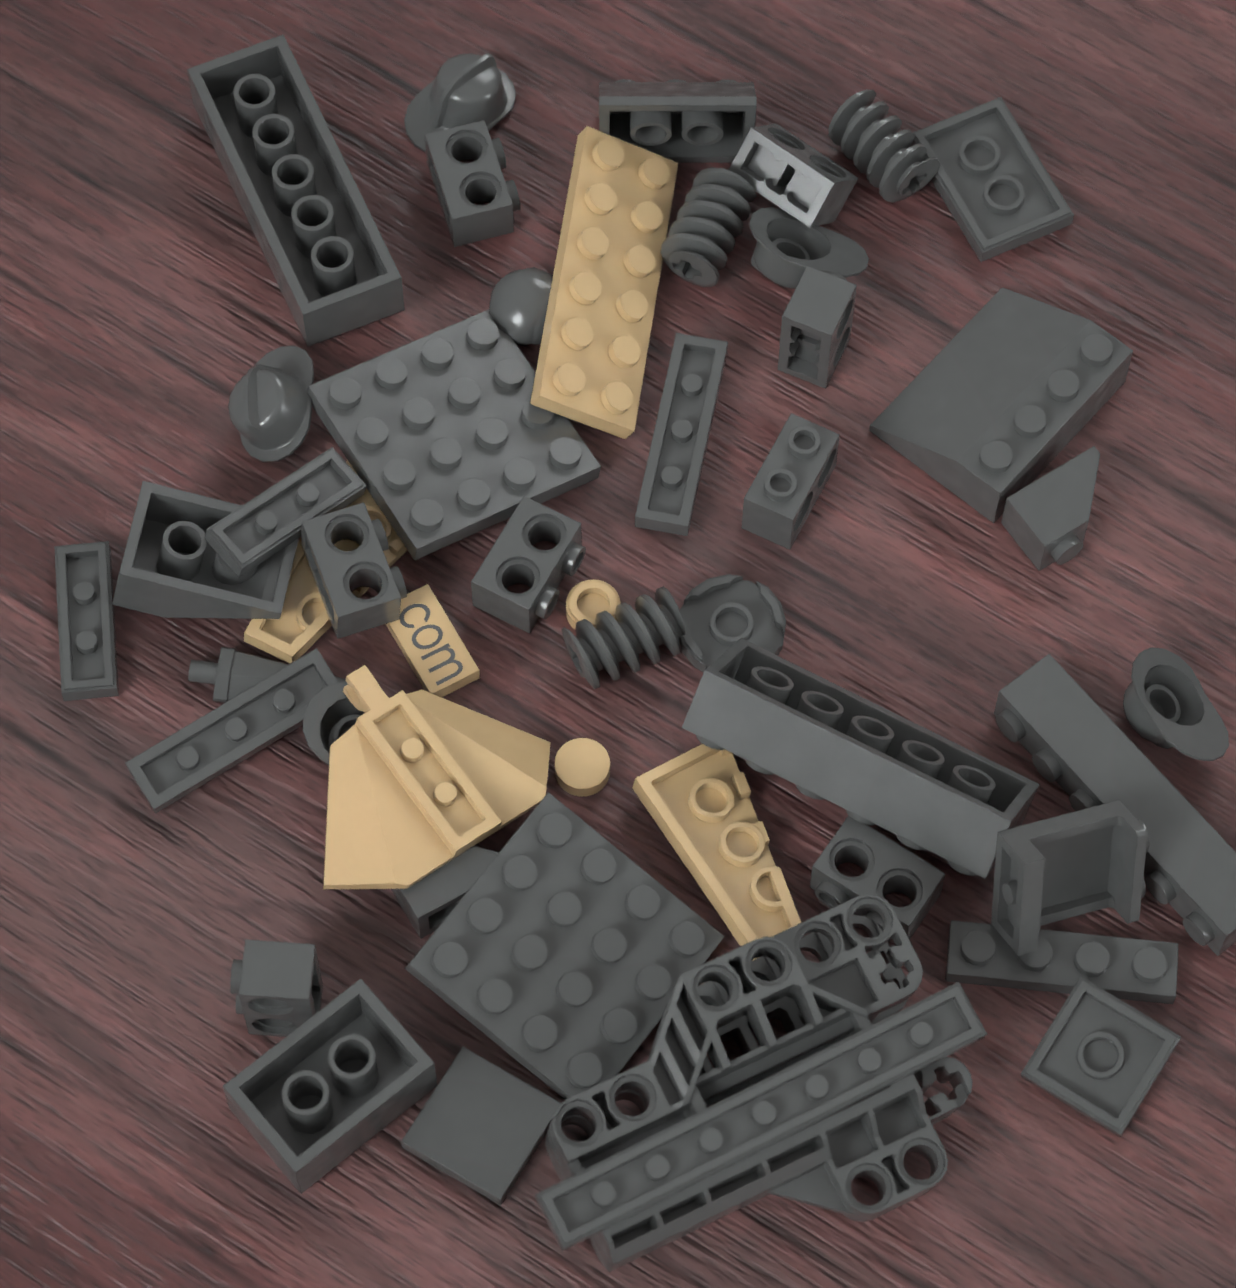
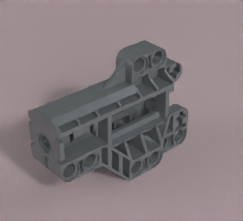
(818, 1009)

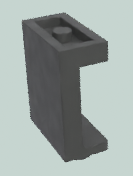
(1067, 870)

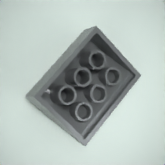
(1004, 398)

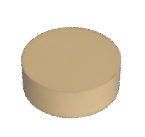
(589, 599)
(582, 767)

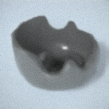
(521, 304)

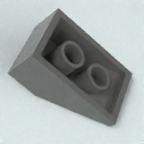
(177, 572)

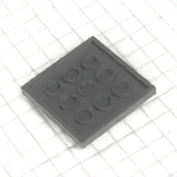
(451, 434)
(564, 951)

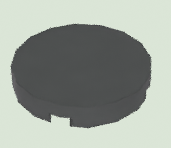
(725, 611)

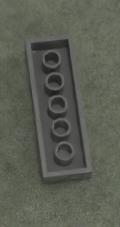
(296, 190)
(858, 756)

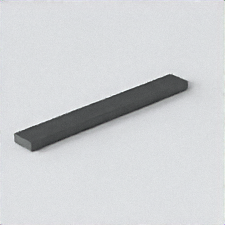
(759, 1116)

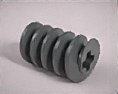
(879, 149)
(707, 226)
(626, 636)

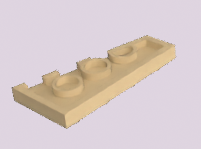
(303, 612)
(712, 826)

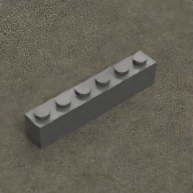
(1099, 764)

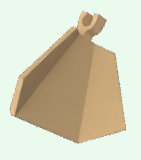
(420, 785)

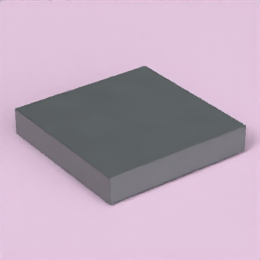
(1100, 1056)
(481, 1125)

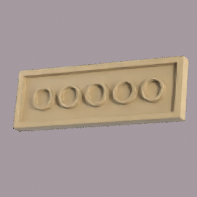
(605, 283)

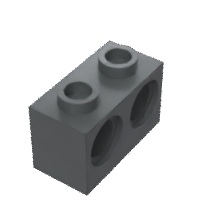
(793, 175)
(464, 184)
(816, 326)
(790, 481)
(518, 562)
(342, 572)
(886, 870)
(276, 986)

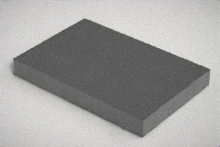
(993, 180)

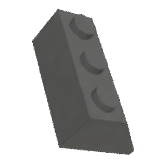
(680, 117)

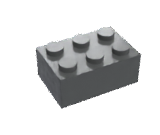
(330, 1085)

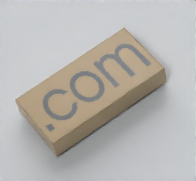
(432, 644)

